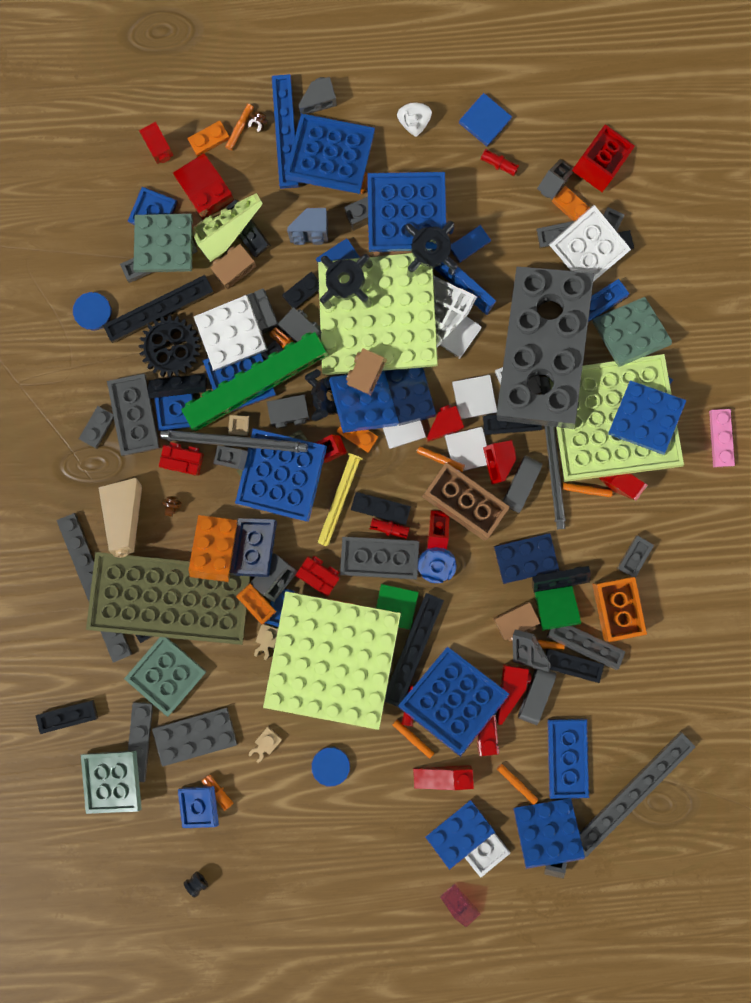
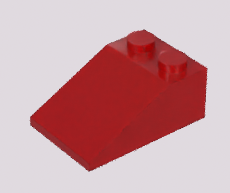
(603, 158)
(203, 186)

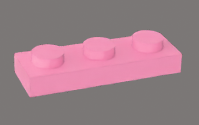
(721, 438)

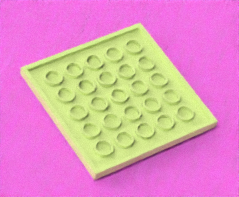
(395, 326)
(588, 448)
(332, 660)

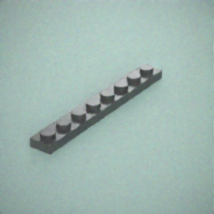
(84, 564)
(635, 792)

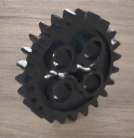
(166, 330)

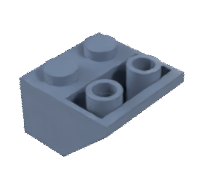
(309, 227)

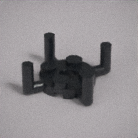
(430, 258)
(352, 287)
(319, 391)

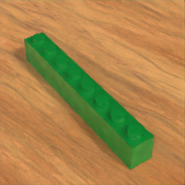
(254, 381)

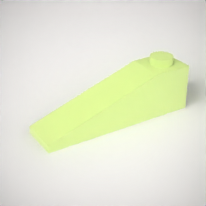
(218, 233)

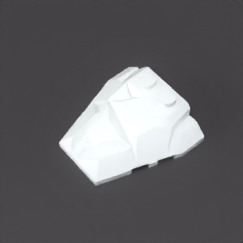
(451, 307)

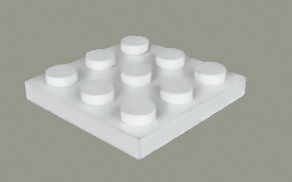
(590, 244)
(230, 333)

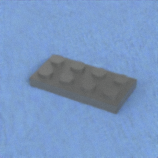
(133, 415)
(379, 558)
(194, 736)

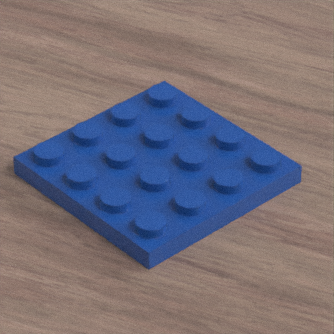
(330, 153)
(401, 200)
(281, 479)
(453, 701)

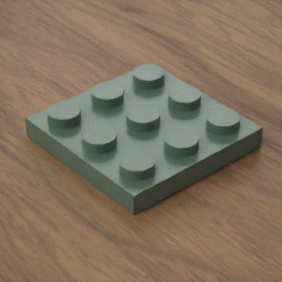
(163, 243)
(632, 332)
(165, 675)
(111, 782)

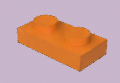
(208, 138)
(570, 204)
(363, 439)

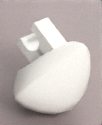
(414, 117)

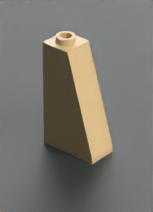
(120, 513)

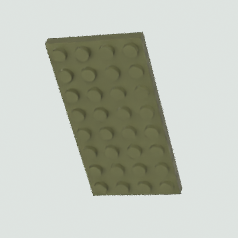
(163, 600)

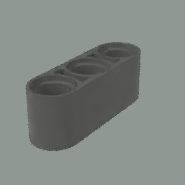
(522, 483)
(536, 696)

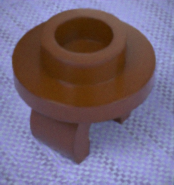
(259, 118)
(171, 504)

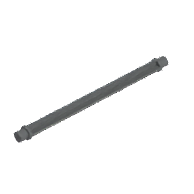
(234, 441)
(553, 464)

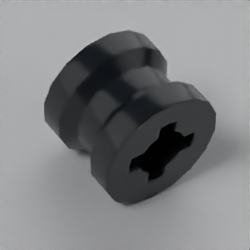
(195, 884)

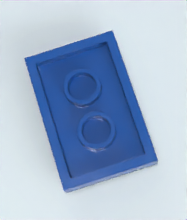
(460, 834)

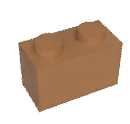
(233, 266)
(366, 371)
(519, 618)

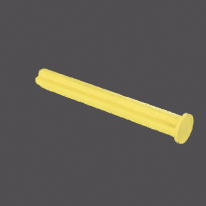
(339, 499)

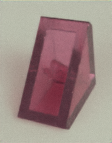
(459, 906)

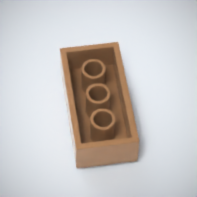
(465, 501)

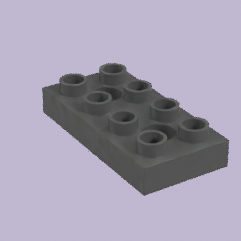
(545, 347)

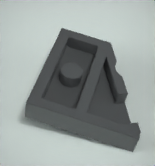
(528, 651)

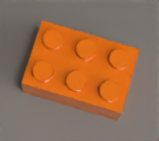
(213, 548)
(619, 609)

